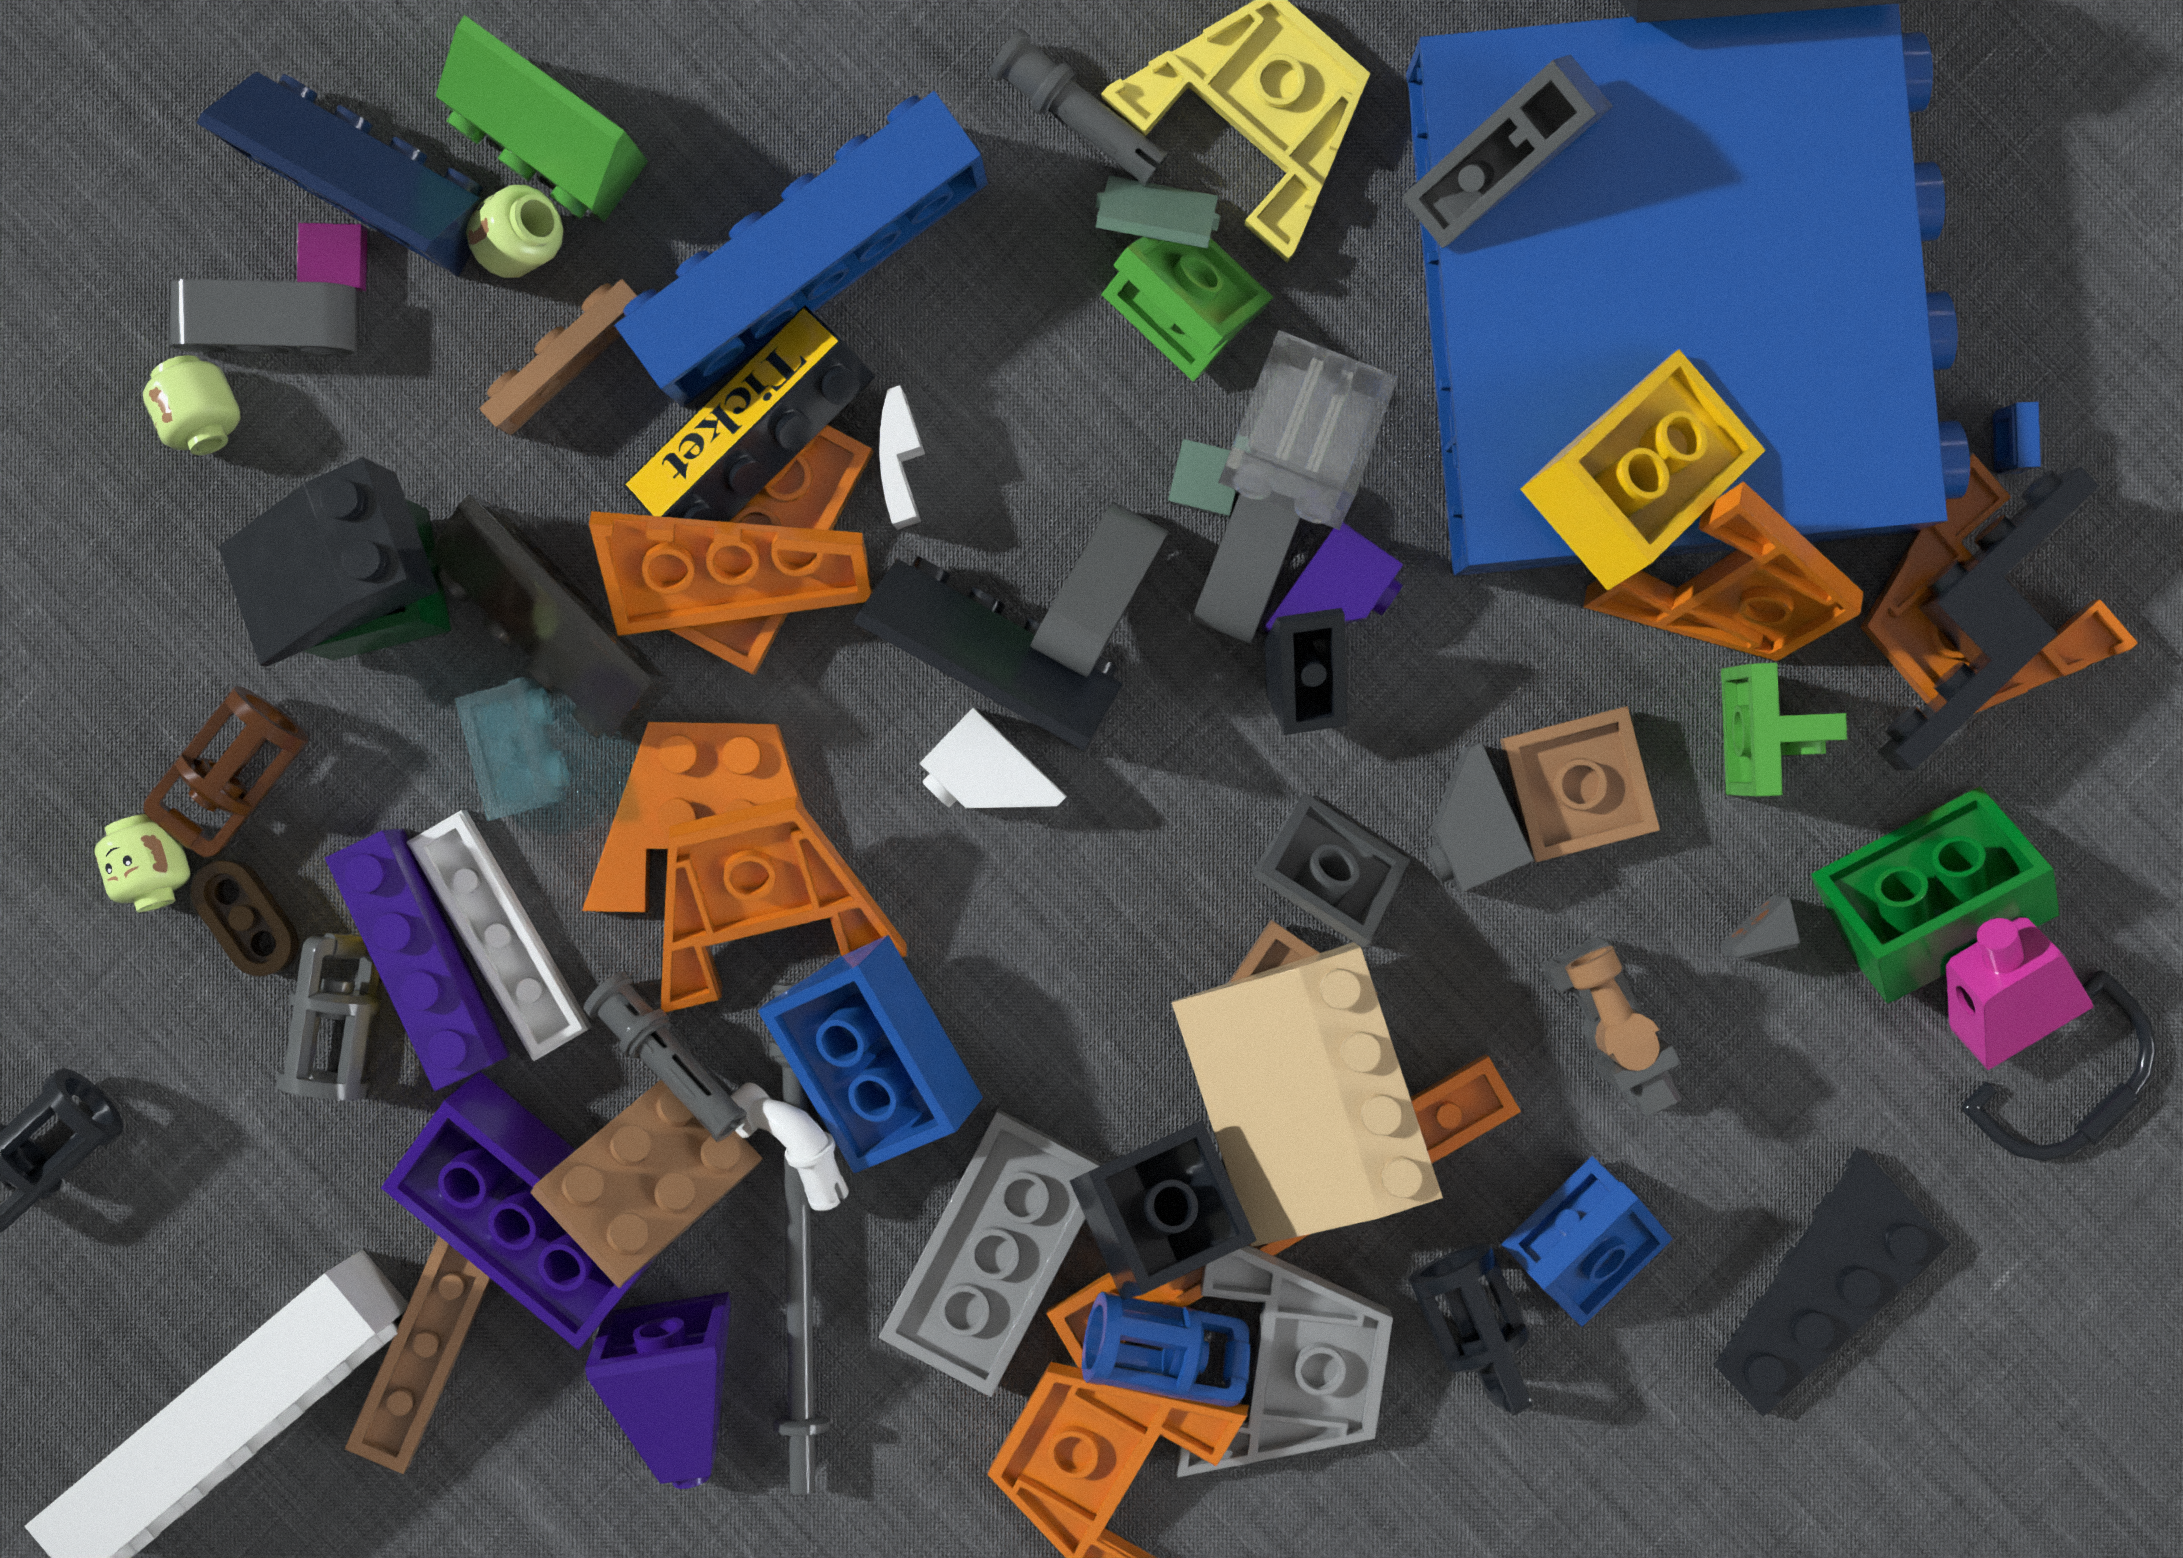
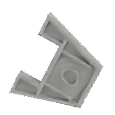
(1313, 1363)

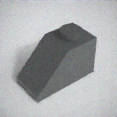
(1475, 826)

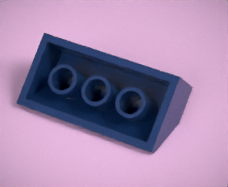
(347, 166)

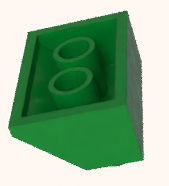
(1930, 887)

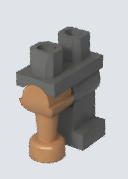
(1614, 1026)

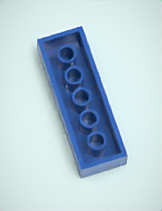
(804, 248)

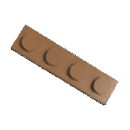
(419, 1359)

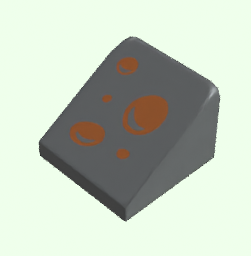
(1764, 931)

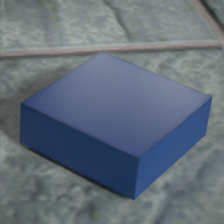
(2016, 438)

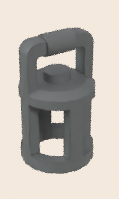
(336, 1001)

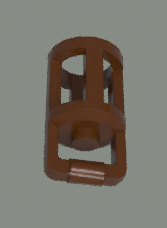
(217, 783)

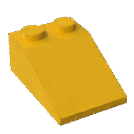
(1643, 471)

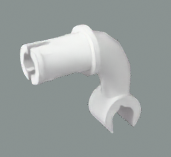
(805, 1143)

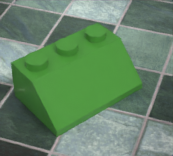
(536, 123)

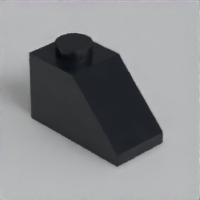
(1307, 671)

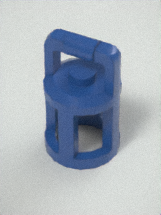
(1183, 1353)

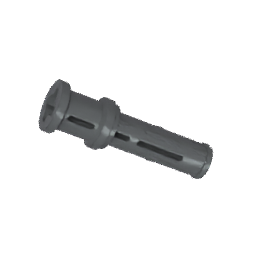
(1054, 90)
(647, 1036)

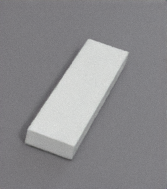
(499, 934)

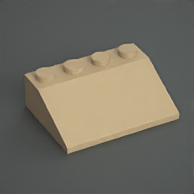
(1307, 1096)

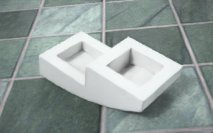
(897, 444)

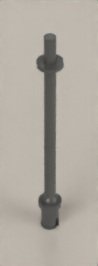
(802, 1421)

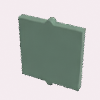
(1157, 211)

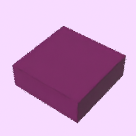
(332, 254)

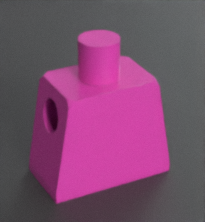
(2010, 990)

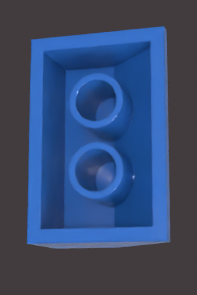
(872, 1055)

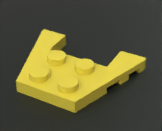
(1274, 84)

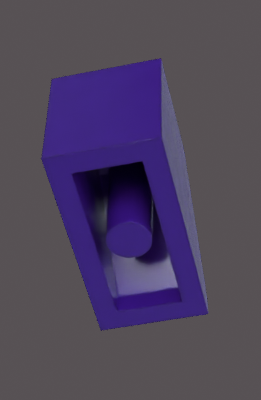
(1345, 575)

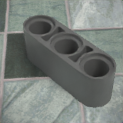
(263, 317)
(1245, 568)
(1099, 589)

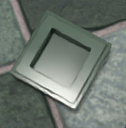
(1197, 479)

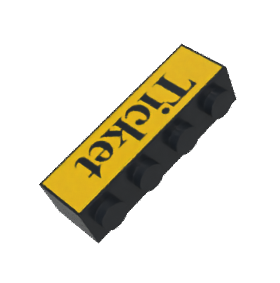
(752, 424)

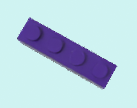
(417, 957)

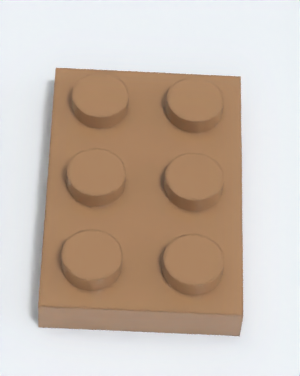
(642, 1182)

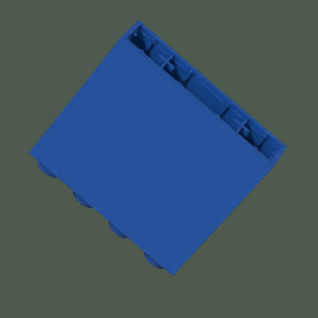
(1725, 208)

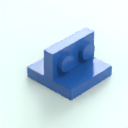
(1587, 1241)

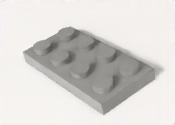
(991, 1255)

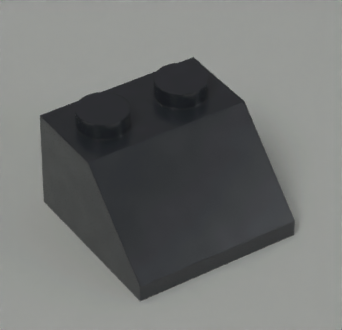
(1162, 1211)

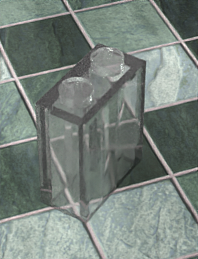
(1308, 430)

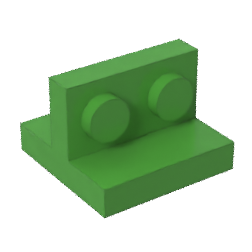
(1185, 299)
(1759, 736)

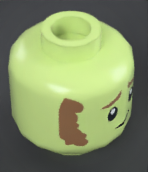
(515, 231)
(191, 405)
(141, 863)

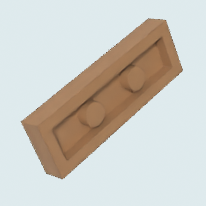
(558, 360)

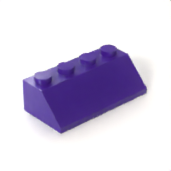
(473, 1187)

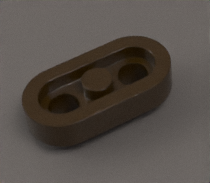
(241, 923)

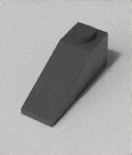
(1507, 149)

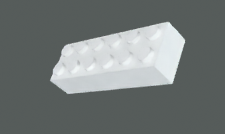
(225, 1416)

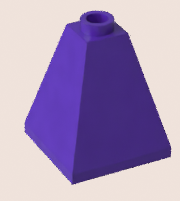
(664, 1381)

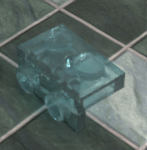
(513, 748)

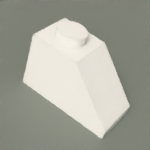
(985, 769)

